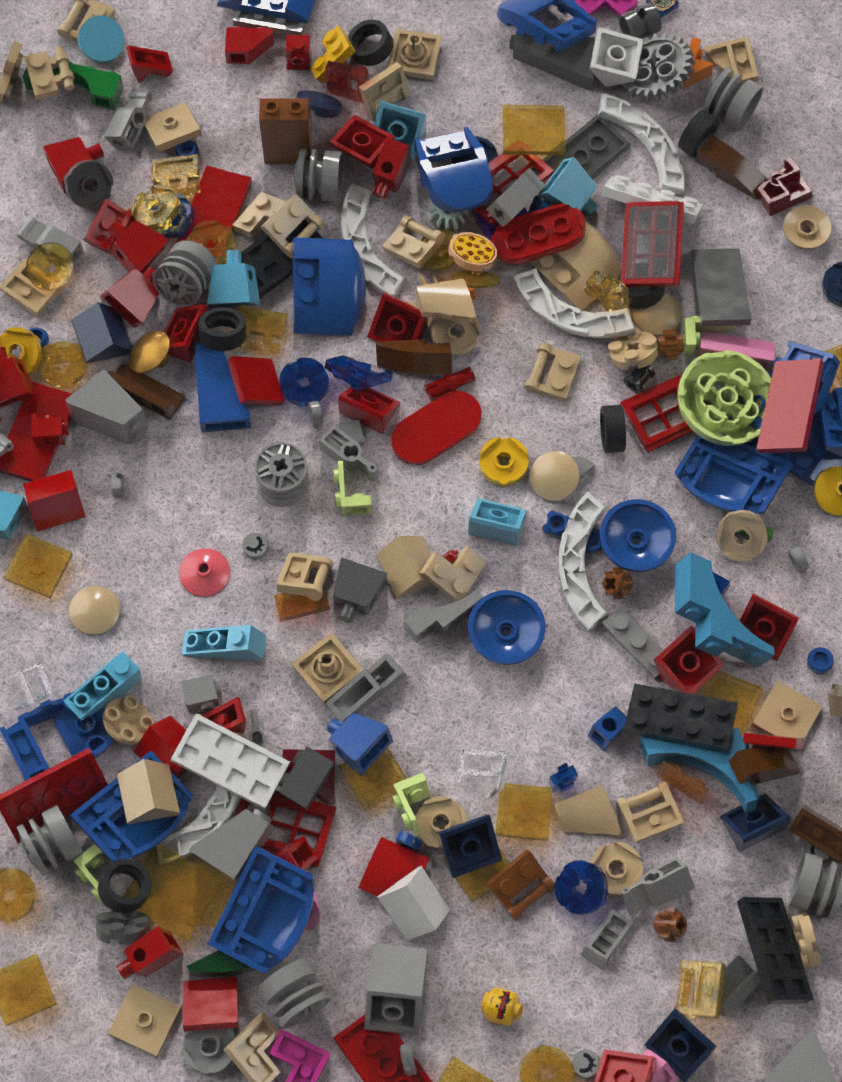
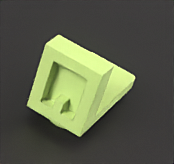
(692, 330)
(353, 505)
(408, 792)
(90, 859)

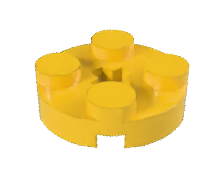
(29, 344)
(503, 475)

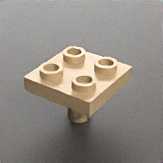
(416, 53)
(326, 667)

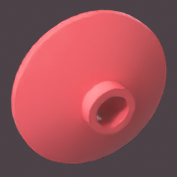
(204, 583)

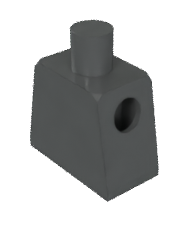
(357, 588)

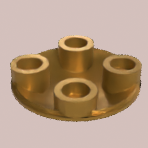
(150, 352)

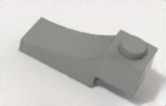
(423, 621)

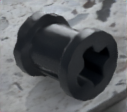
(638, 378)

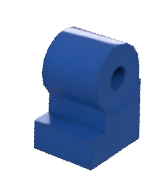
(608, 728)

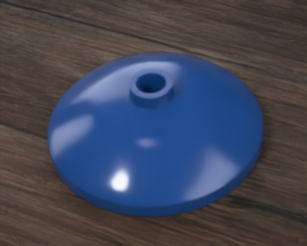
(640, 521)
(510, 612)

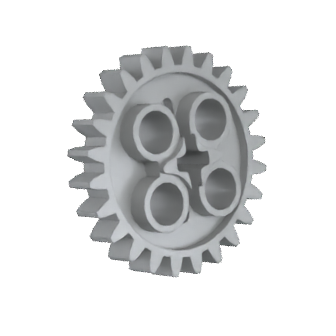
(673, 66)

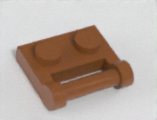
(517, 877)

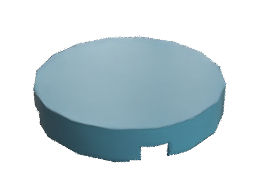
(101, 39)

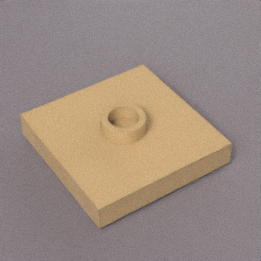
(172, 127)
(786, 713)
(145, 1020)

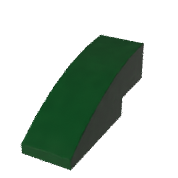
(218, 965)

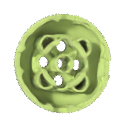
(741, 378)

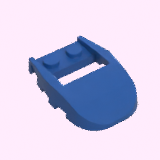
(521, 12)
(457, 185)
(803, 352)
(75, 733)

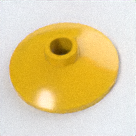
(827, 490)

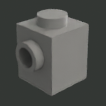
(201, 693)

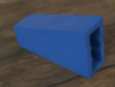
(217, 393)

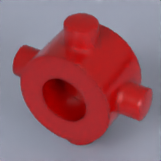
(451, 555)

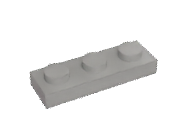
(280, 26)
(633, 640)

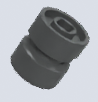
(643, 21)

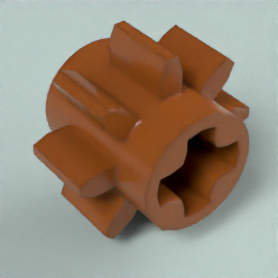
(670, 344)
(617, 583)
(670, 924)

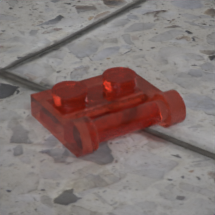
(340, 78)

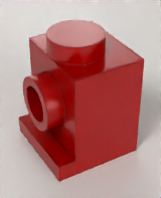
(298, 52)
(49, 430)

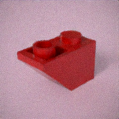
(247, 44)

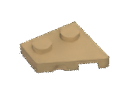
(736, 56)

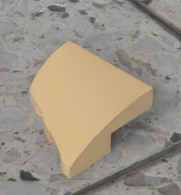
(445, 300)
(588, 813)

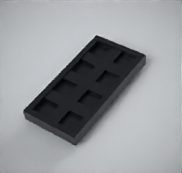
(270, 262)
(680, 718)
(774, 950)

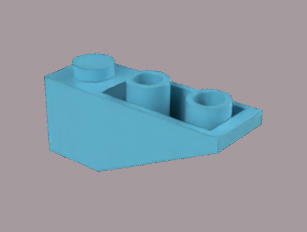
(227, 643)
(103, 687)

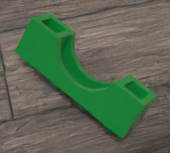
(102, 85)

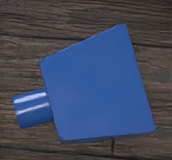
(359, 741)

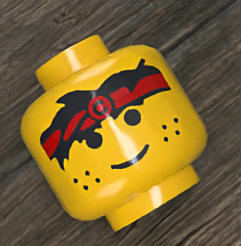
(501, 1006)

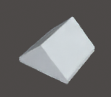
(615, 57)
(414, 904)

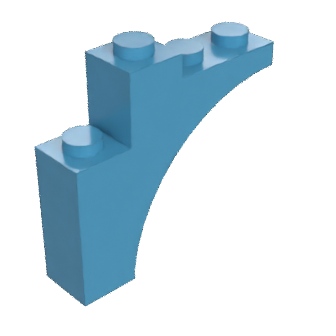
(716, 626)
(707, 760)

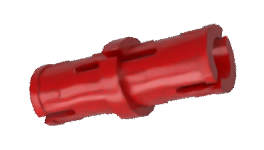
(450, 382)

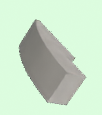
(366, 687)

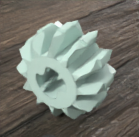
(452, 219)

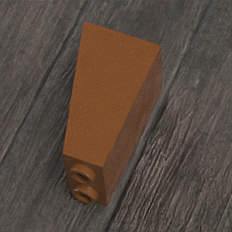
(285, 129)

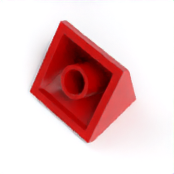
(360, 140)
(397, 321)
(184, 331)
(369, 407)
(54, 500)
(769, 623)
(684, 665)
(163, 740)

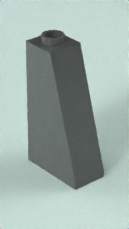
(569, 64)

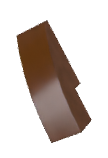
(731, 166)
(415, 356)
(763, 764)

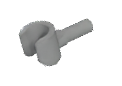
(255, 726)

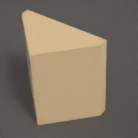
(403, 562)
(147, 791)

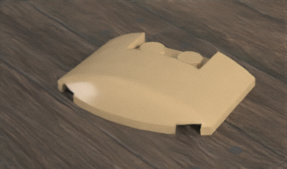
(572, 267)

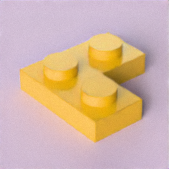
(338, 50)

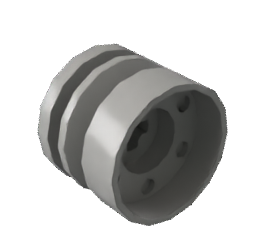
(729, 97)
(319, 175)
(184, 273)
(288, 485)
(49, 840)
(818, 886)
(291, 988)

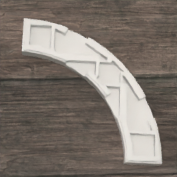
(652, 136)
(353, 228)
(568, 317)
(572, 561)
(215, 814)

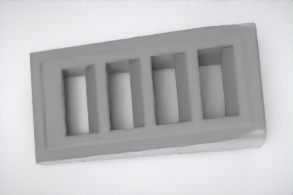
(597, 952)

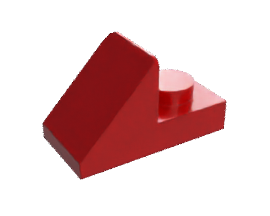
(148, 61)
(229, 716)

